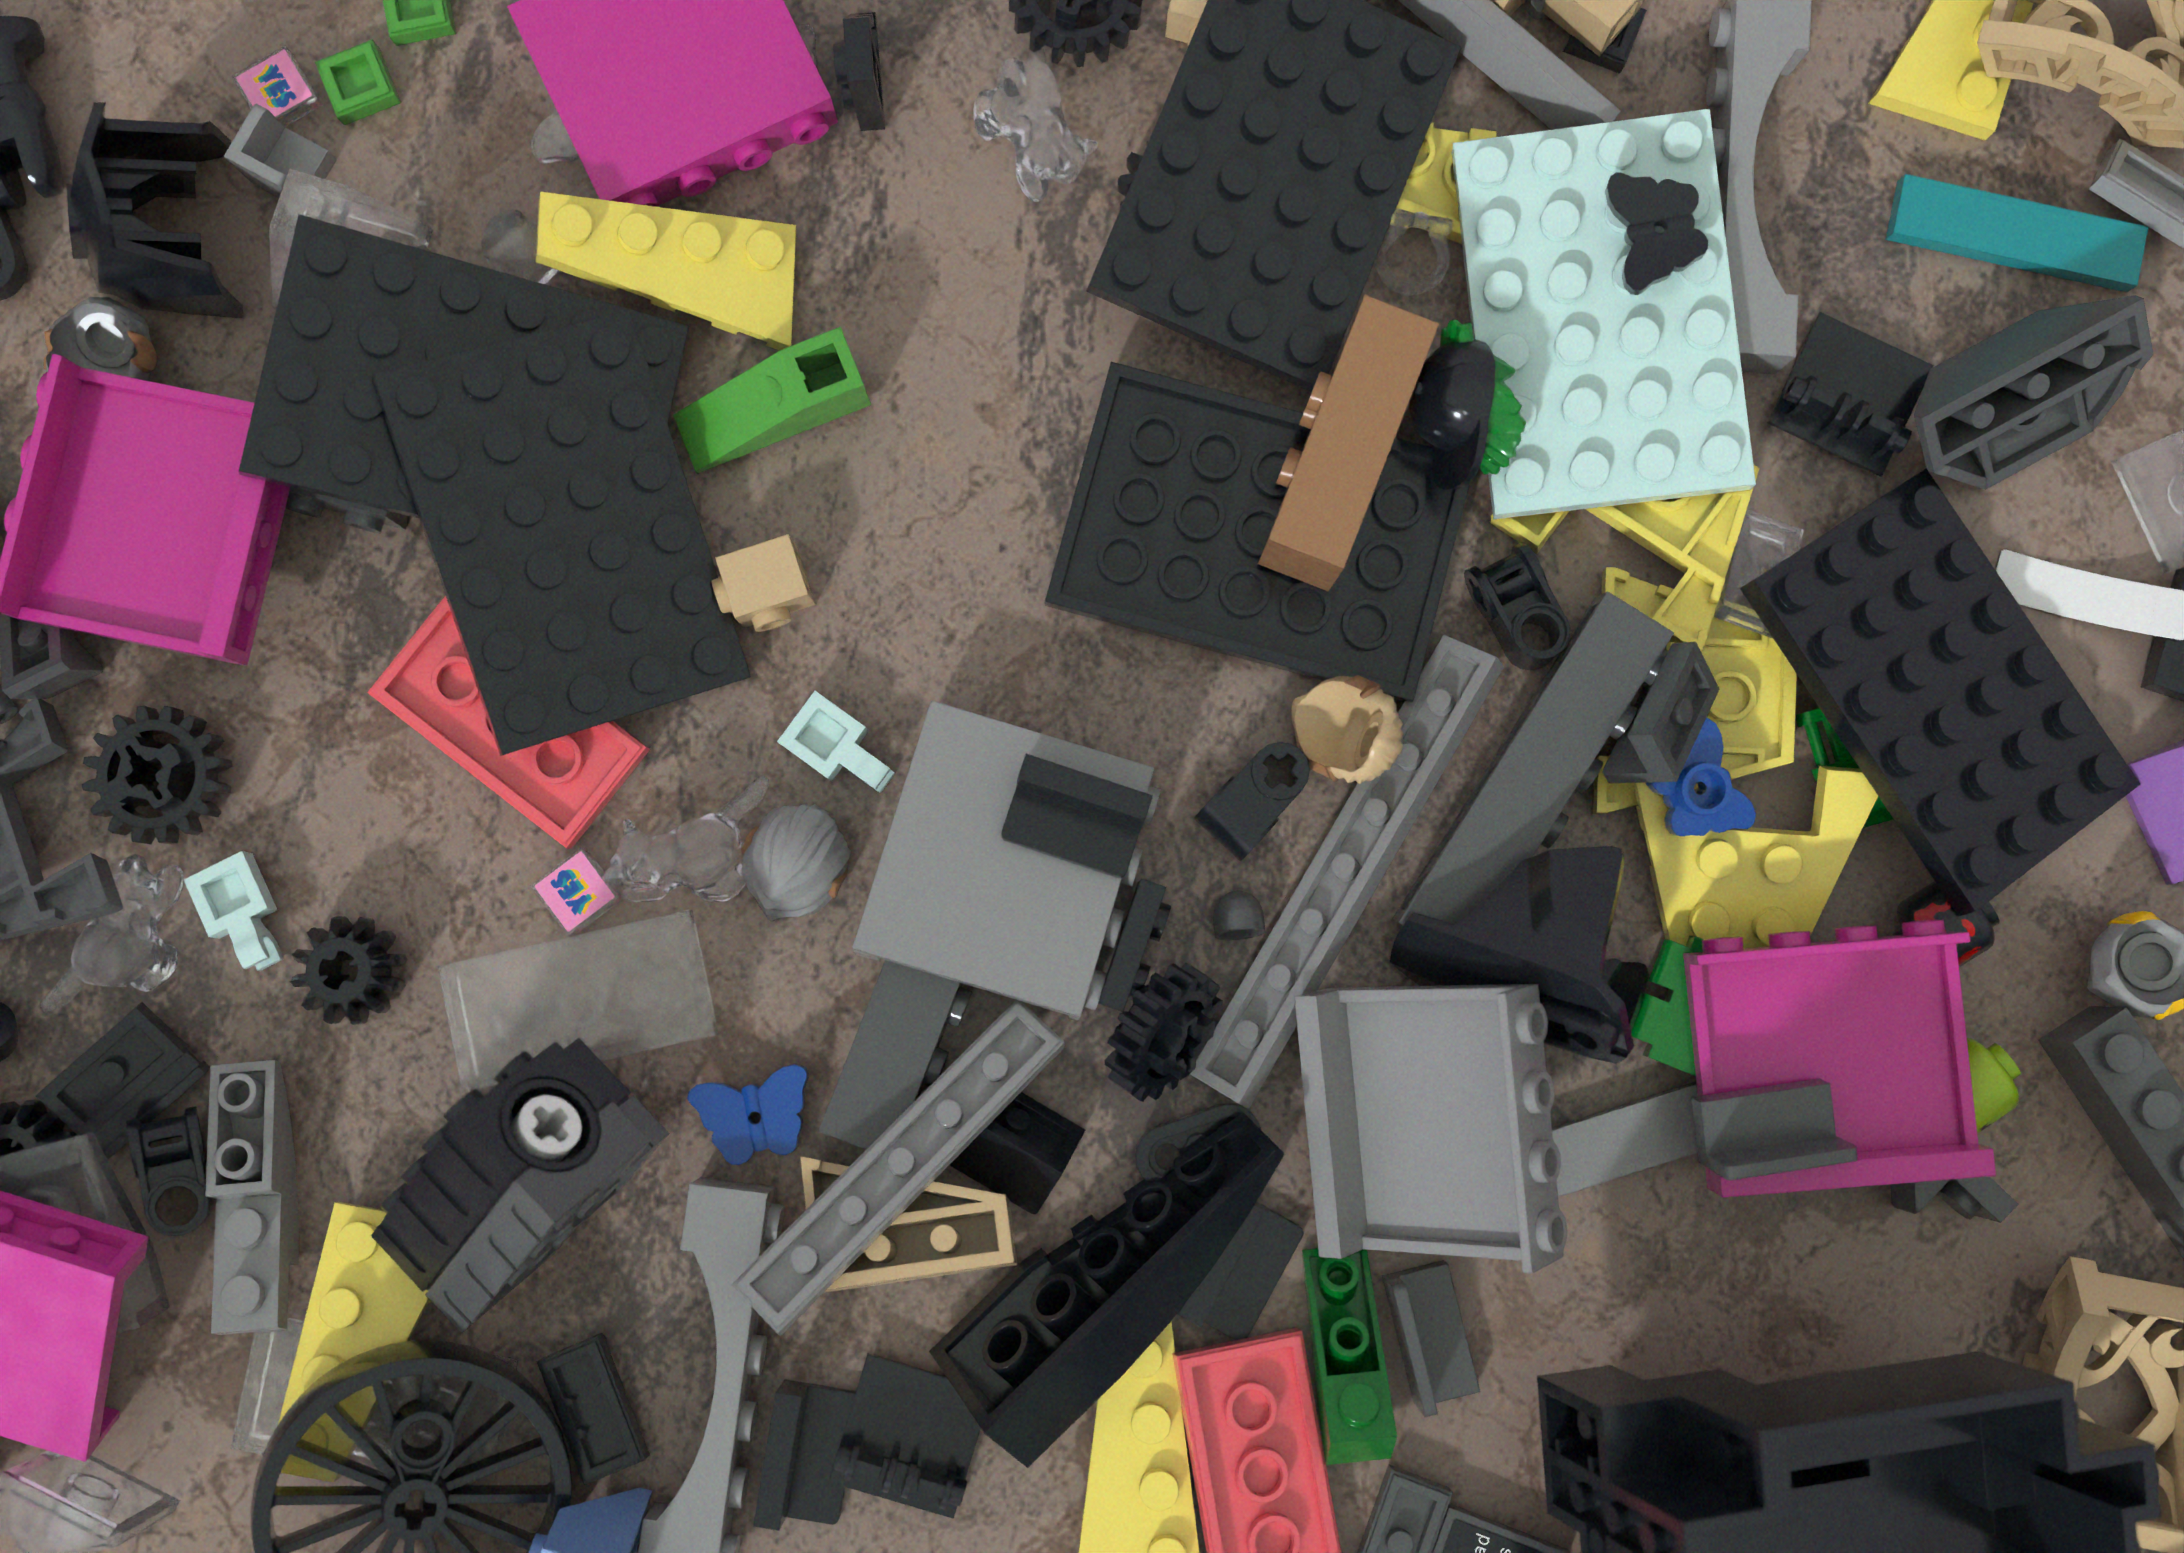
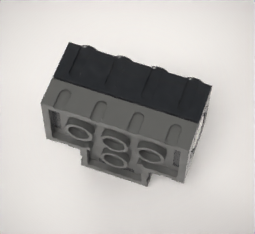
(514, 1177)

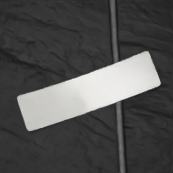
(2093, 596)

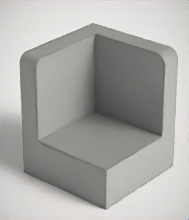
(267, 150)

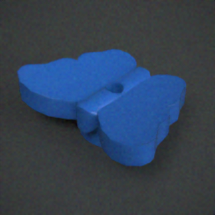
(1716, 803)
(729, 1114)

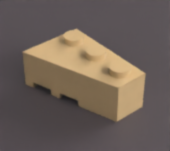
(937, 1235)

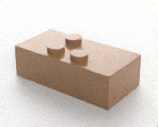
(1349, 439)

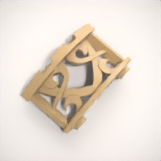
(2133, 91)
(2079, 1318)

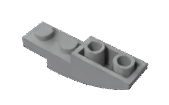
(255, 1196)

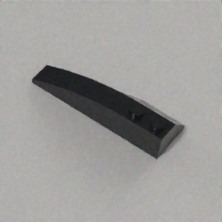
(1091, 1307)

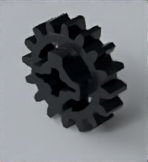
(1079, 29)
(130, 768)
(1163, 1031)

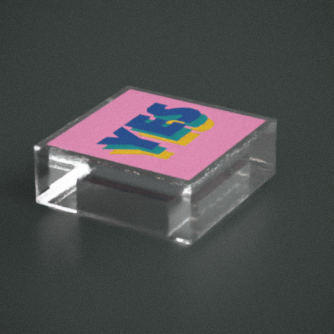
(278, 86)
(576, 892)

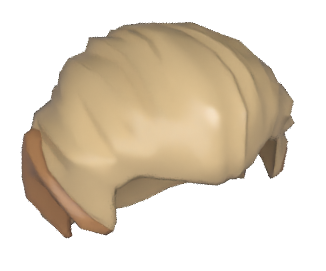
(1348, 729)

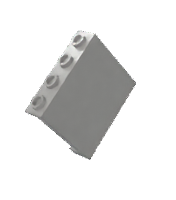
(984, 908)
(1431, 1122)

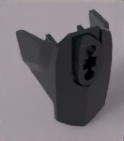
(119, 171)
(1547, 930)

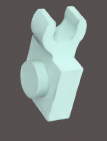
(831, 740)
(232, 901)

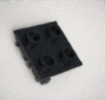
(1851, 395)
(907, 1438)

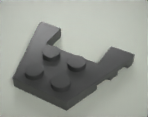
(26, 899)

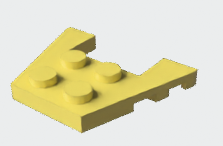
(1686, 532)
(1753, 702)
(1754, 877)

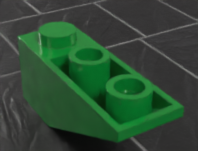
(1348, 1359)

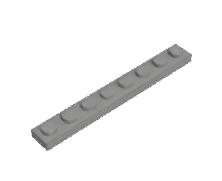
(1345, 874)

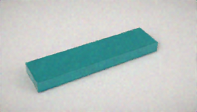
(2017, 233)

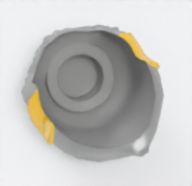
(2139, 965)

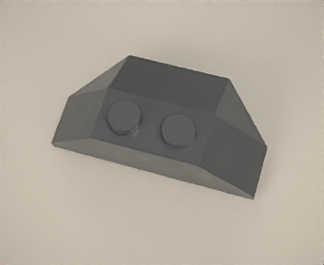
(2030, 389)

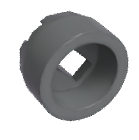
(1238, 917)

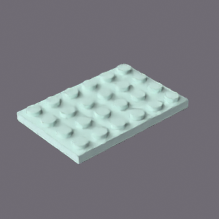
(1613, 385)

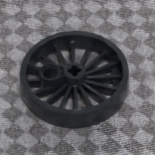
(413, 1468)

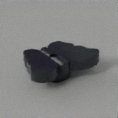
(1642, 206)

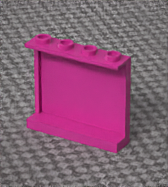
(674, 88)
(140, 516)
(1865, 1017)
(59, 1323)

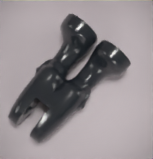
(23, 118)

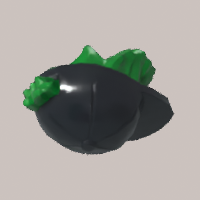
(1466, 408)

